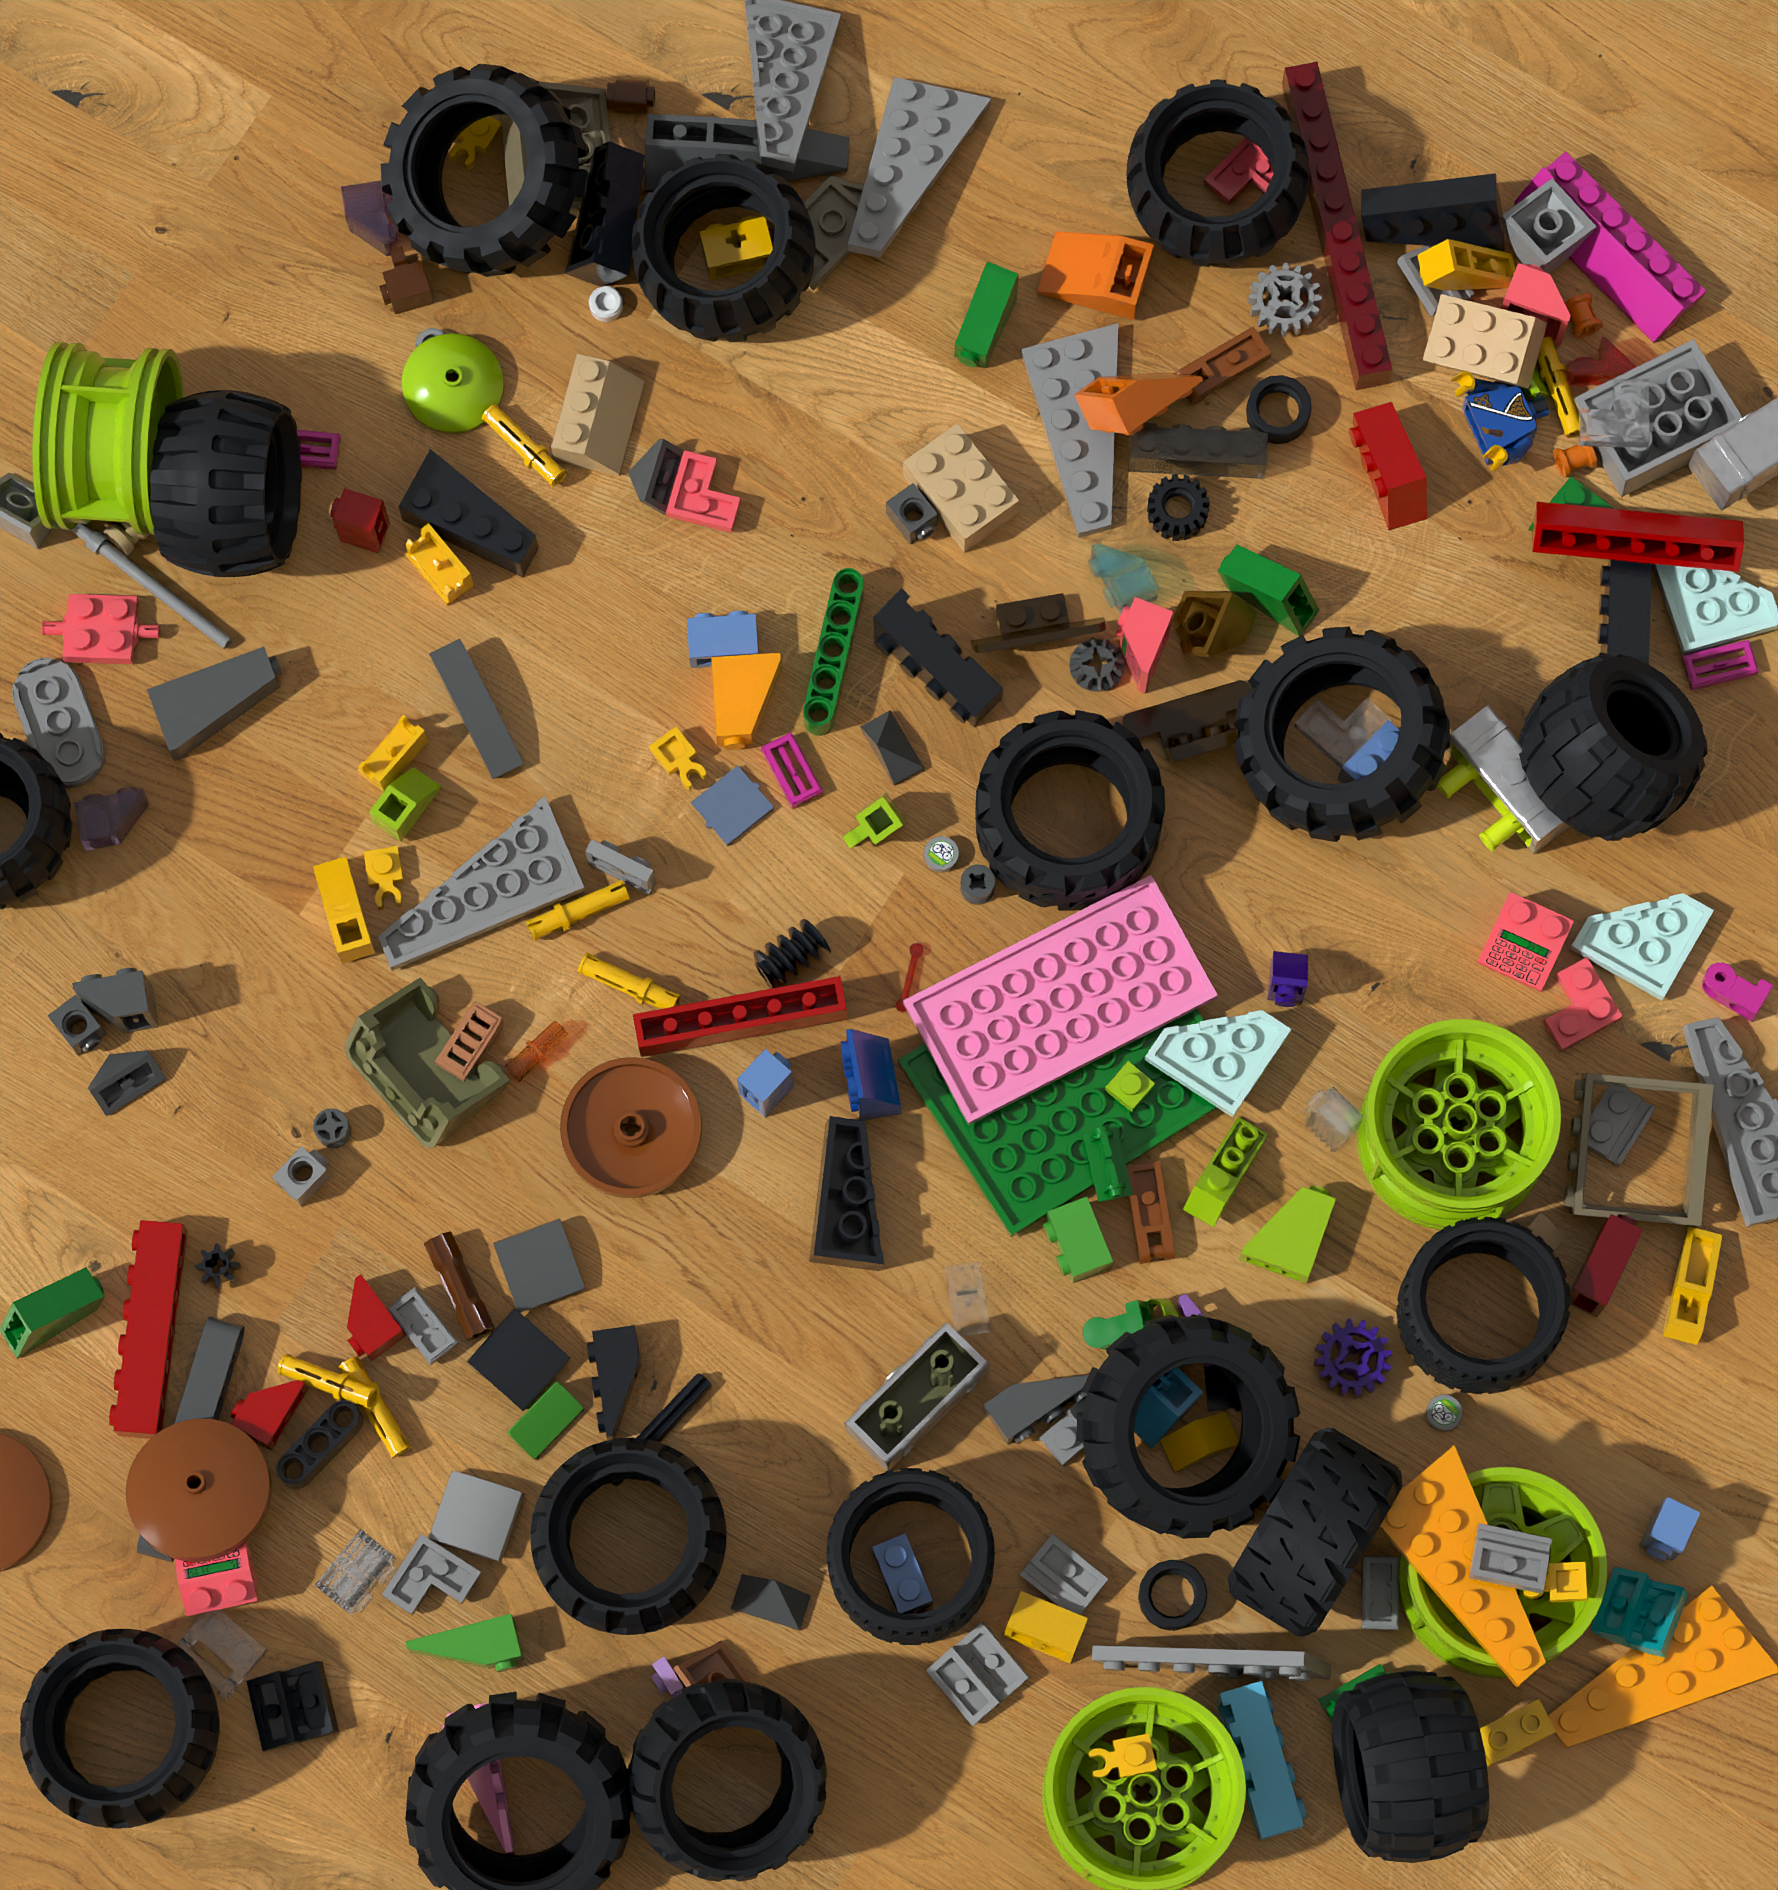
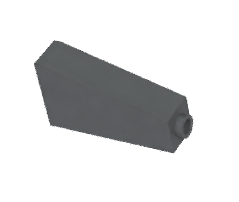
(211, 698)

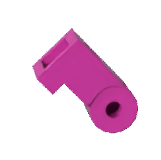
(1733, 991)

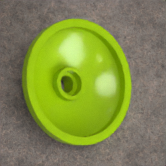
(446, 404)

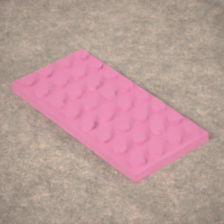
(1060, 999)

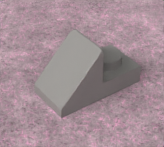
(1062, 1437)

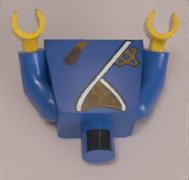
(1499, 418)

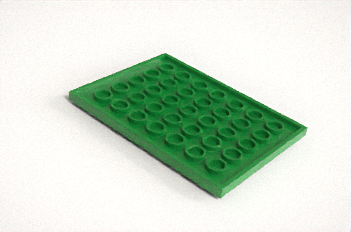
(1034, 1149)

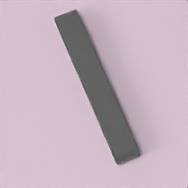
(206, 1384)

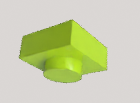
(1130, 1086)

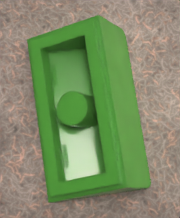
(545, 1420)

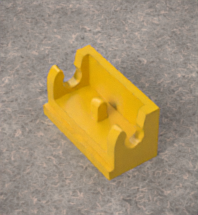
(438, 565)
(393, 753)
(1045, 1627)

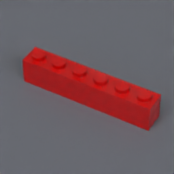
(1638, 536)
(740, 1016)
(149, 1330)

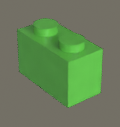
(1078, 1240)

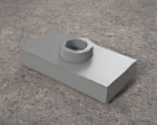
(422, 1326)
(1380, 1593)

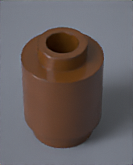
(630, 96)

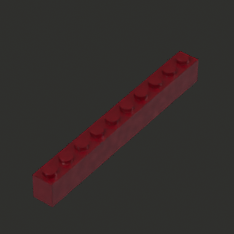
(1338, 229)

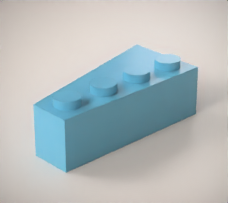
(1267, 1775)

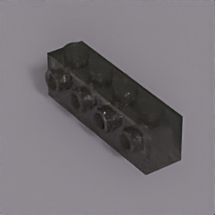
(1198, 451)

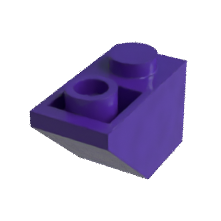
(1288, 978)

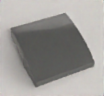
(539, 1265)

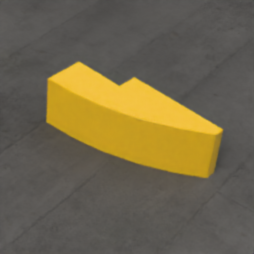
(1692, 1285)

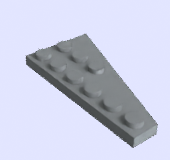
(787, 62)
(911, 151)
(1080, 454)
(500, 883)
(1742, 1118)
(1224, 1662)

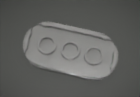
(59, 720)

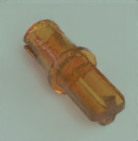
(536, 1051)

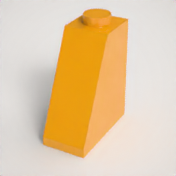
(741, 695)

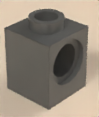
(912, 500)
(70, 1013)

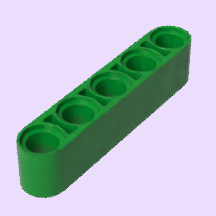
(833, 667)

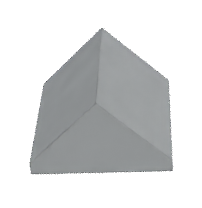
(20, 512)

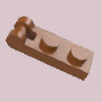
(1226, 363)
(1150, 1211)

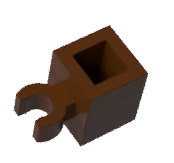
(405, 284)

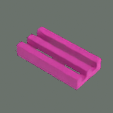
(319, 462)
(1692, 672)
(804, 796)

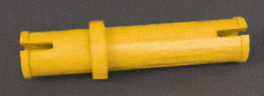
(1554, 374)
(550, 471)
(563, 916)
(619, 979)
(362, 1393)
(379, 1415)

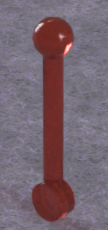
(915, 951)

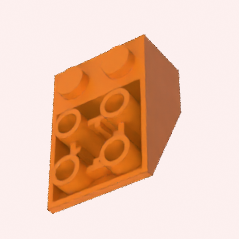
(1097, 271)
(1128, 401)

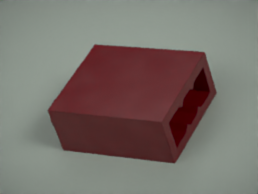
(1605, 1264)

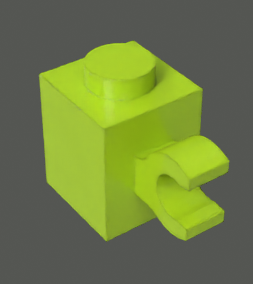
(875, 821)

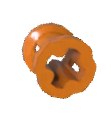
(1583, 315)
(1574, 459)

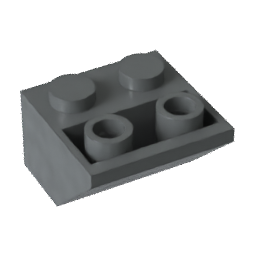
(120, 999)

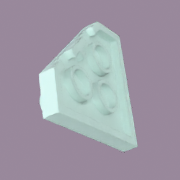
(1713, 606)
(1644, 940)
(1220, 1055)

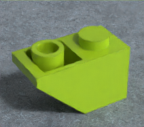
(403, 803)

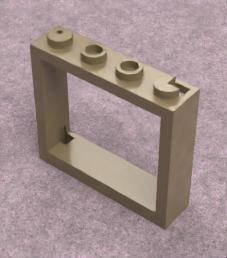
(1696, 1155)

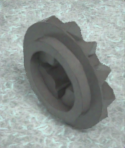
(1086, 675)

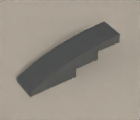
(476, 708)

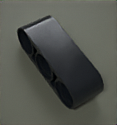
(316, 1462)

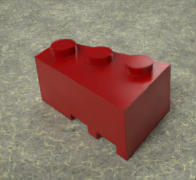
(1390, 465)

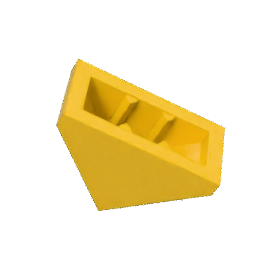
(1199, 1441)

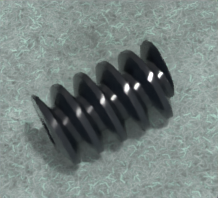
(790, 953)

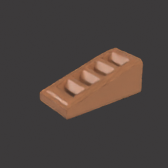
(486, 1017)

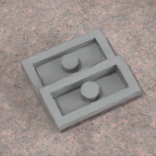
(476, 1516)
(978, 1673)

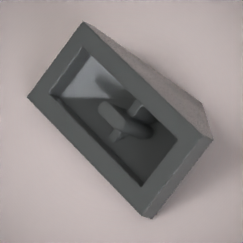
(656, 474)
(892, 748)
(124, 1079)
(771, 1601)

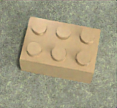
(1485, 341)
(961, 487)

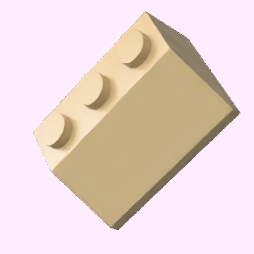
(597, 416)

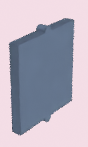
(732, 805)

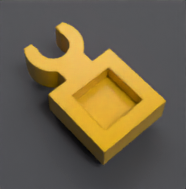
(476, 137)
(675, 755)
(384, 871)
(1565, 1583)
(1130, 1755)

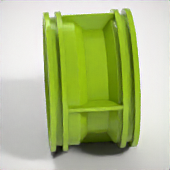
(99, 434)
(1455, 1052)
(1575, 1536)
(1210, 1764)

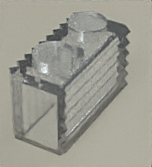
(1332, 1118)
(357, 1573)

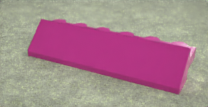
(1622, 255)

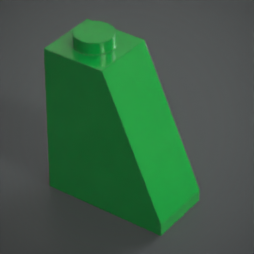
(986, 315)
(1269, 588)
(50, 1311)

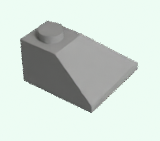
(1546, 227)

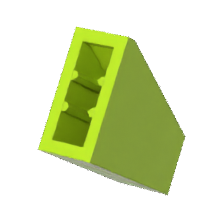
(1292, 1235)

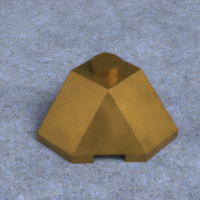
(1212, 622)

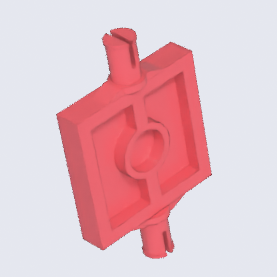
(100, 629)

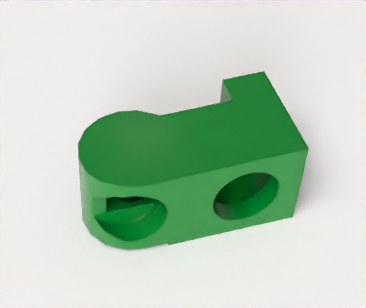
(1102, 1332)

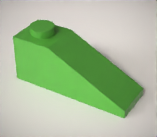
(478, 1644)

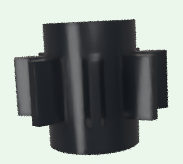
(210, 1260)

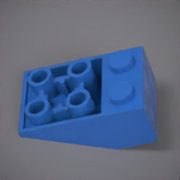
(870, 1075)

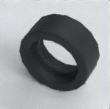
(1288, 386)
(1178, 1568)

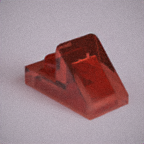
(1587, 372)

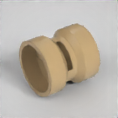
(123, 537)

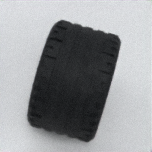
(1511, 1244)
(904, 1486)

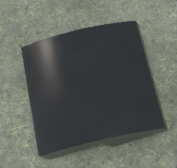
(518, 1359)
(292, 1706)

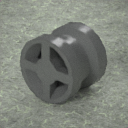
(973, 890)
(329, 1121)

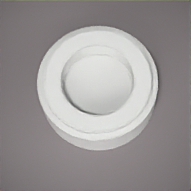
(606, 303)

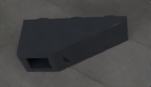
(617, 1367)

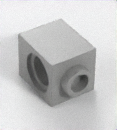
(298, 1190)

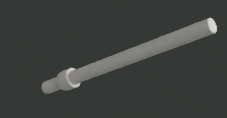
(99, 543)

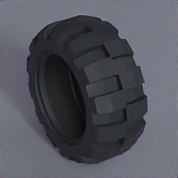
(418, 159)
(1307, 670)
(1264, 1441)
(506, 1730)

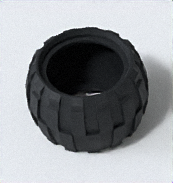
(1612, 747)
(45, 801)
(1410, 1766)

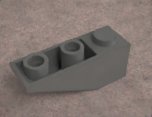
(1027, 1404)

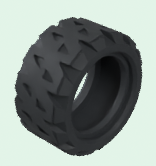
(1076, 740)
(1315, 1532)

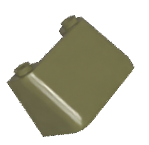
(397, 1053)

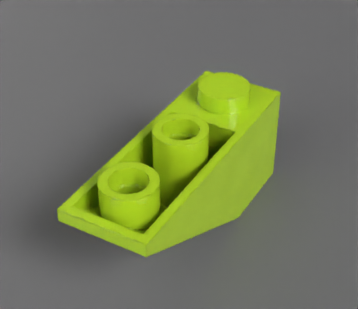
(1225, 1172)

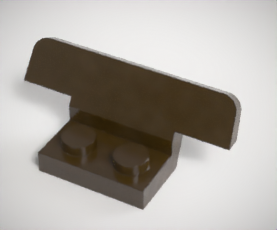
(1035, 622)
(1191, 722)

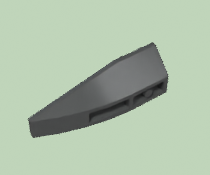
(679, 138)

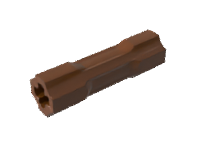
(459, 1286)

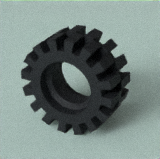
(1178, 487)

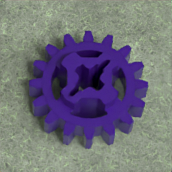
(1361, 1372)

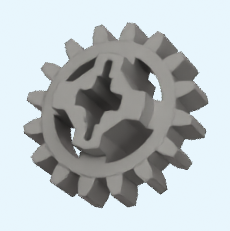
(1284, 285)

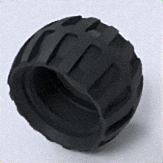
(1205, 111)
(691, 194)
(226, 483)
(579, 1479)
(51, 1700)
(777, 1830)

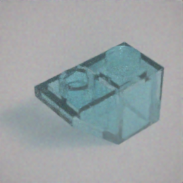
(1123, 576)

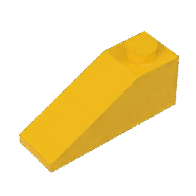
(1465, 267)

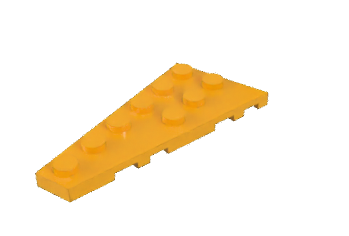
(1436, 1533)
(1705, 1658)

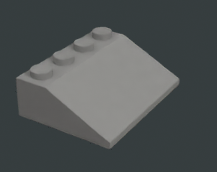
(1684, 413)

